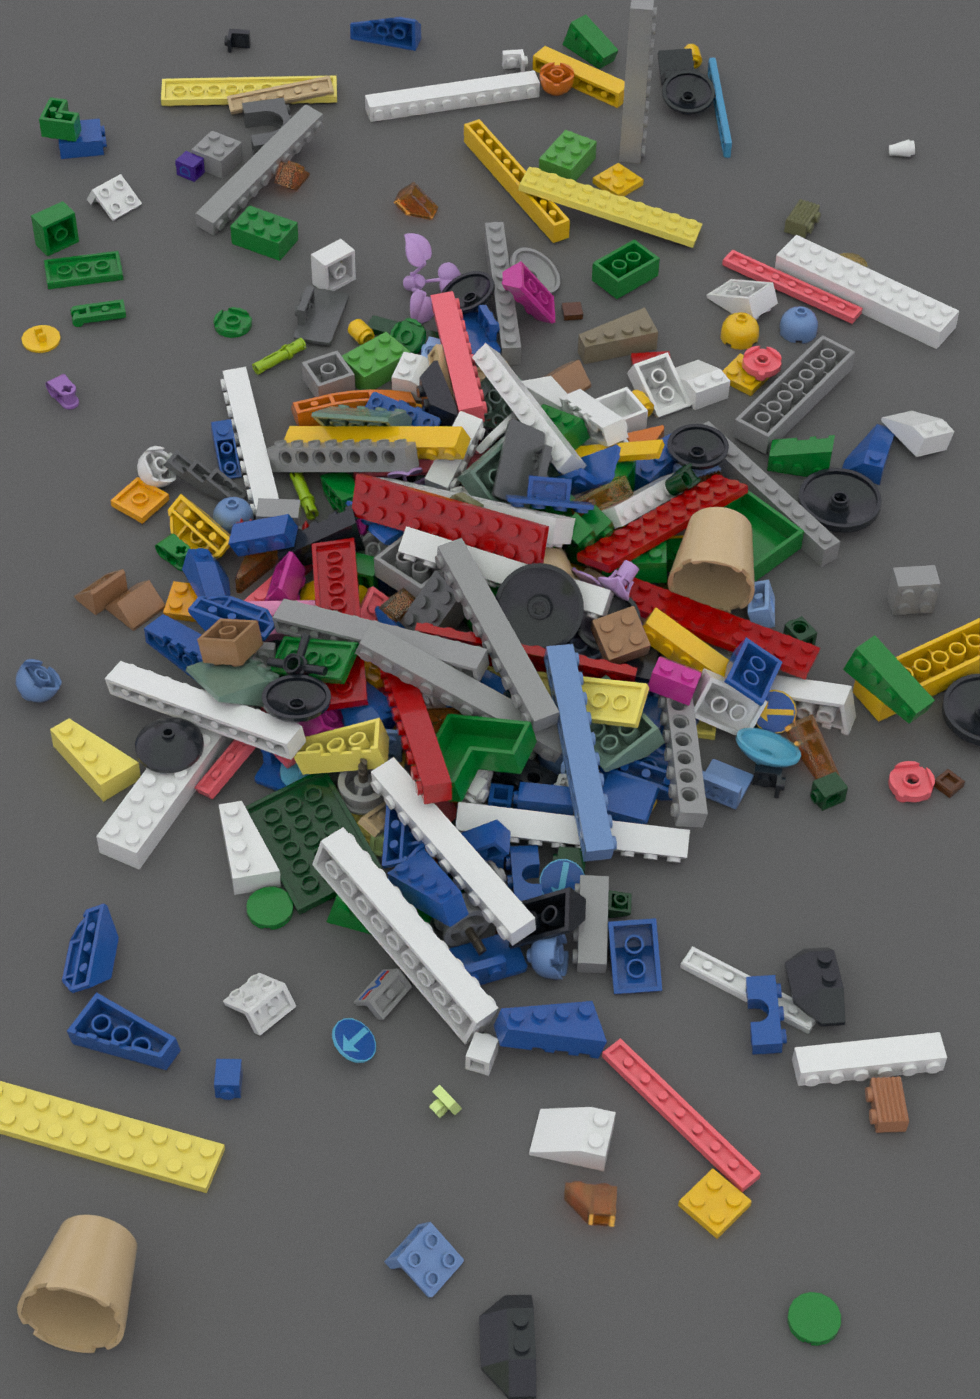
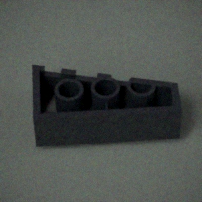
(334, 528)

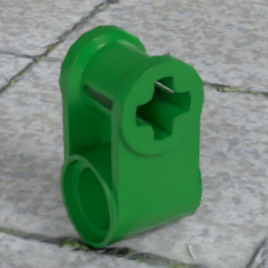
(173, 550)

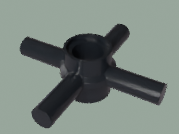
(291, 661)

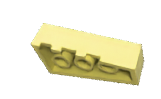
(344, 747)
(94, 759)

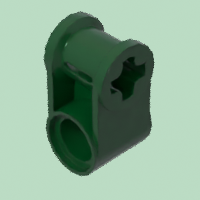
(681, 480)

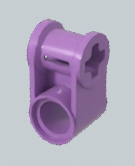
(63, 391)

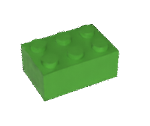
(569, 155)
(375, 361)

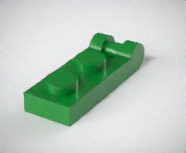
(97, 312)

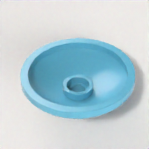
(767, 747)

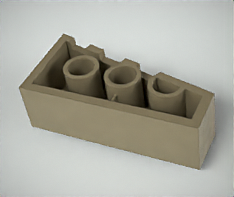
(618, 338)

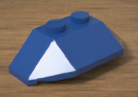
(210, 609)
(649, 770)
(398, 841)
(91, 950)

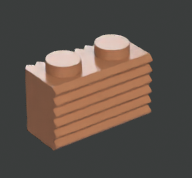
(887, 1104)

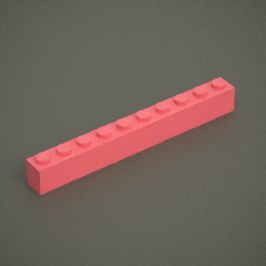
(458, 355)

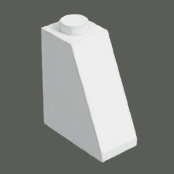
(546, 391)

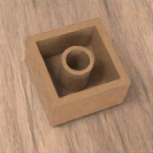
(620, 636)
(230, 642)

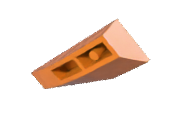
(303, 409)

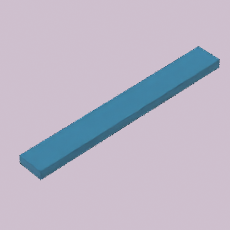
(719, 107)

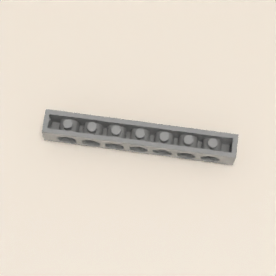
(343, 456)
(684, 763)

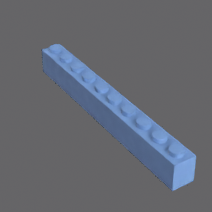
(579, 754)

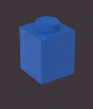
(228, 1078)

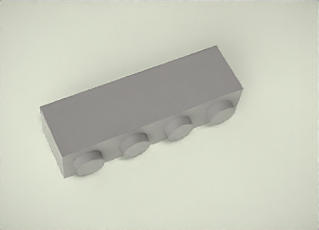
(592, 933)

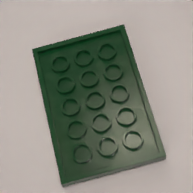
(294, 825)

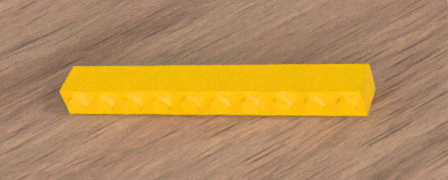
(510, 174)
(430, 441)

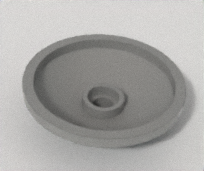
(539, 265)

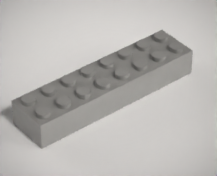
(793, 394)

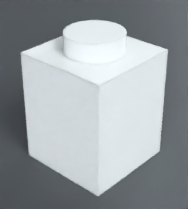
(481, 1053)

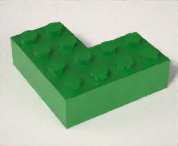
(773, 534)
(482, 744)

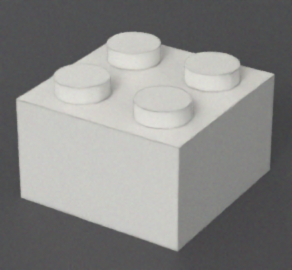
(333, 266)

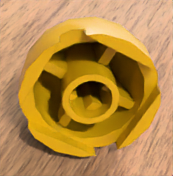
(740, 331)

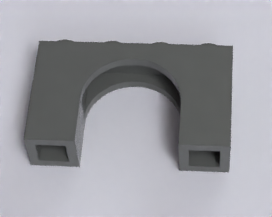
(265, 113)

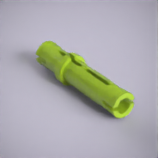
(282, 354)
(306, 499)

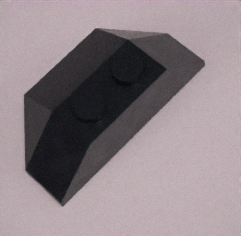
(436, 395)
(817, 985)
(509, 1346)

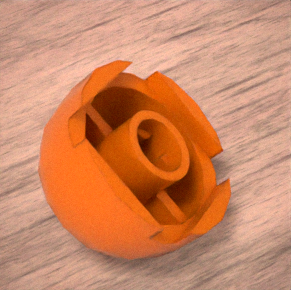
(556, 78)

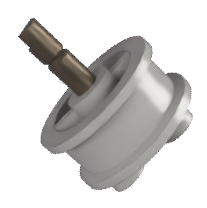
(357, 790)
(466, 929)

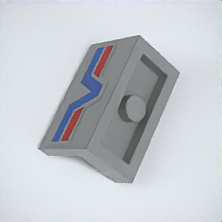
(384, 992)

